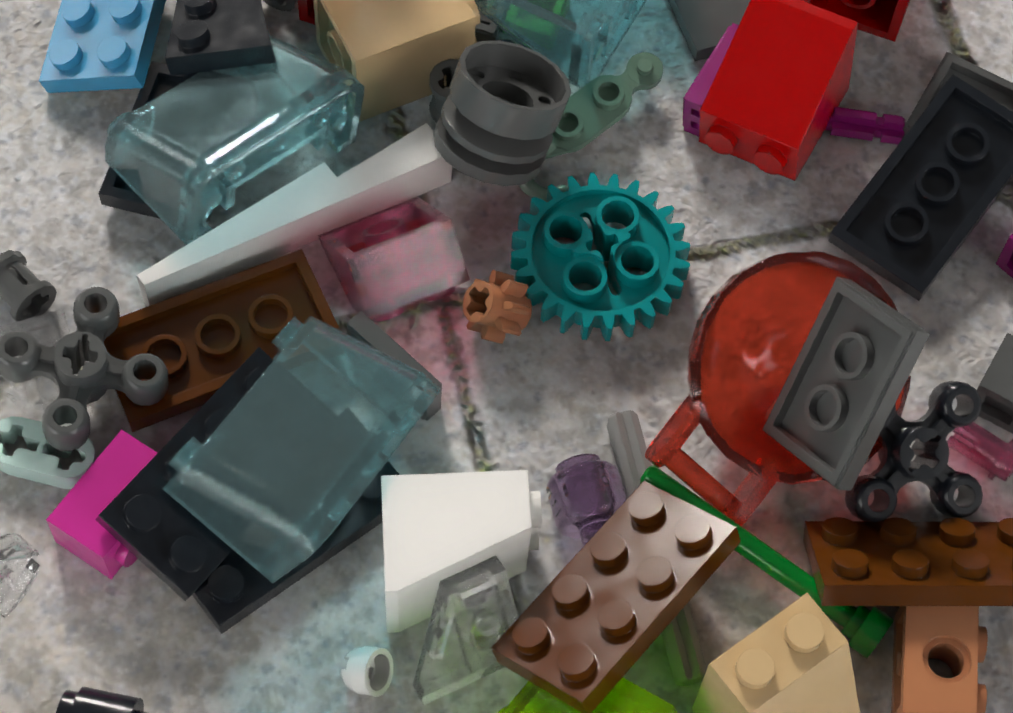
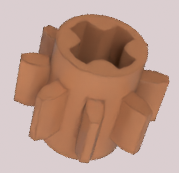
(497, 307)

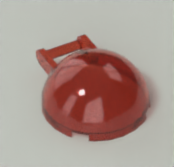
(738, 368)

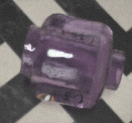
(584, 495)

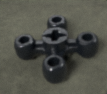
(930, 461)

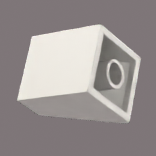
(447, 525)

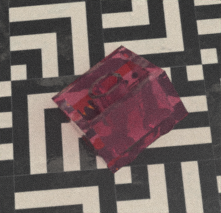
(396, 258)

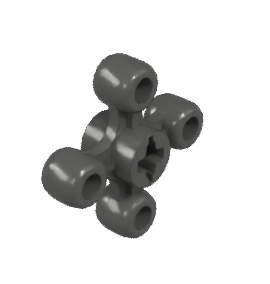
(96, 317)

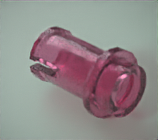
(984, 449)

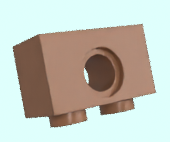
(941, 634)

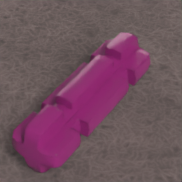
(866, 125)

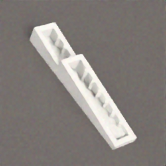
(299, 214)

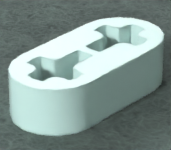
(39, 464)

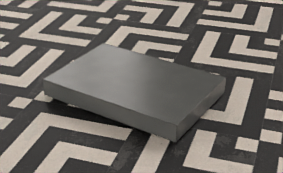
(845, 383)

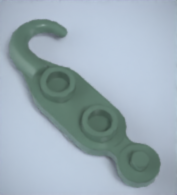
(597, 109)

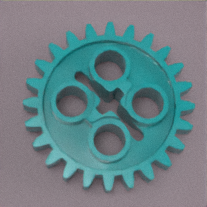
(555, 267)

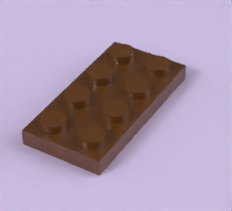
(215, 330)
(911, 562)
(616, 596)

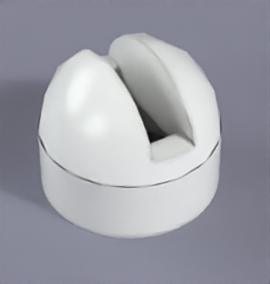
(368, 670)

